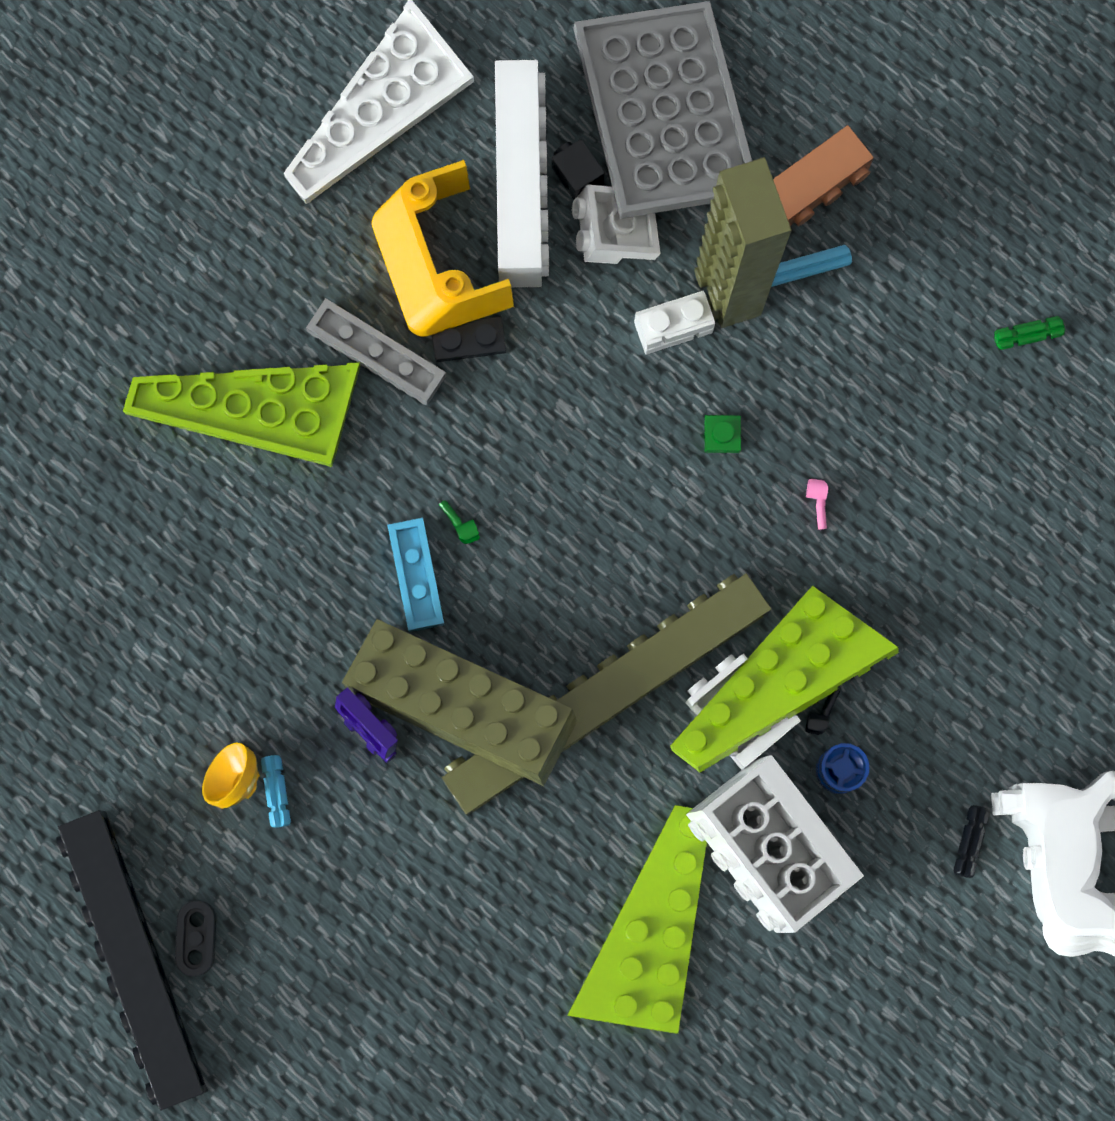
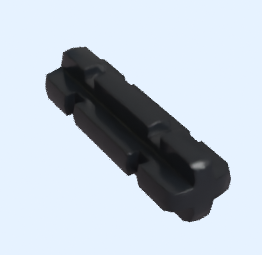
(971, 841)

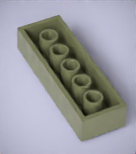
(461, 702)

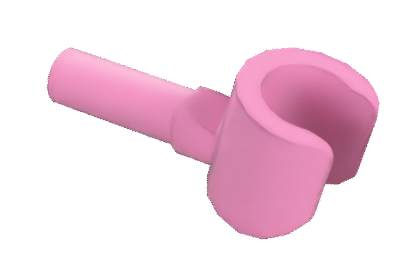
(818, 490)

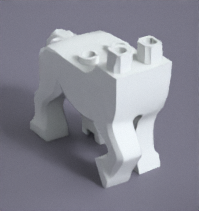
(1066, 859)

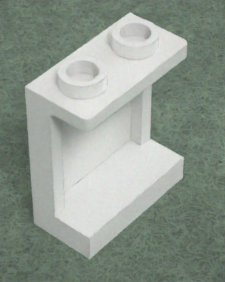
(704, 691)

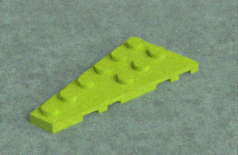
(267, 408)
(788, 672)
(647, 952)

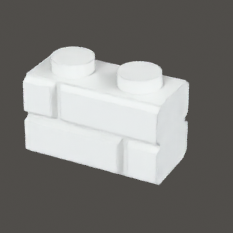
(674, 322)

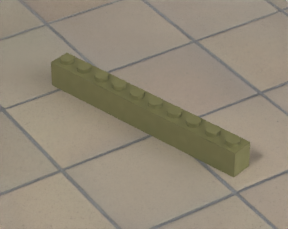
(627, 679)

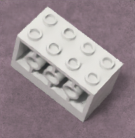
(796, 841)

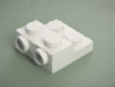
(605, 235)

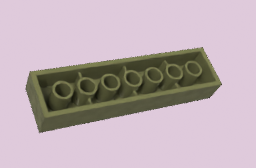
(742, 242)

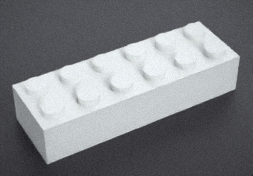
(519, 162)

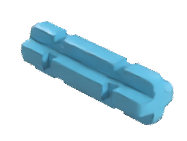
(275, 791)

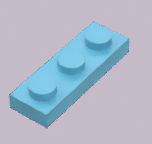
(415, 574)

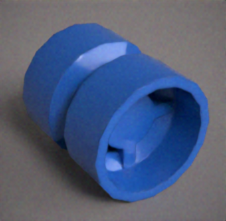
(842, 768)

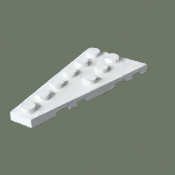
(387, 96)

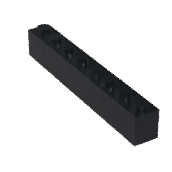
(131, 959)

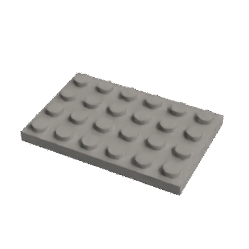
(662, 105)

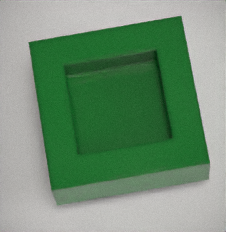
(722, 434)

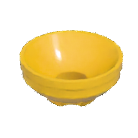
(231, 776)

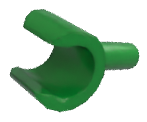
(466, 531)

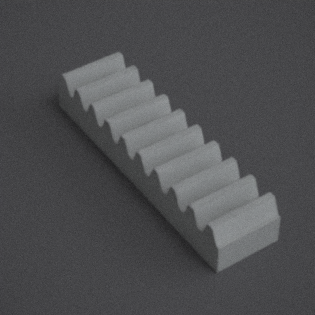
(376, 352)

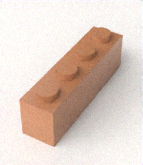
(822, 175)

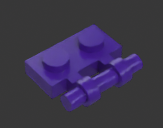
(358, 717)

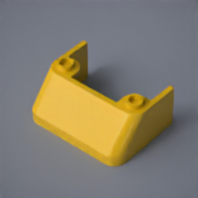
(427, 298)

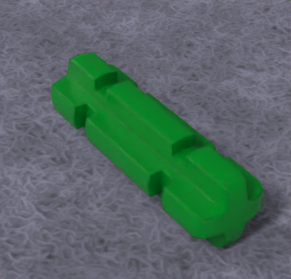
(1029, 332)

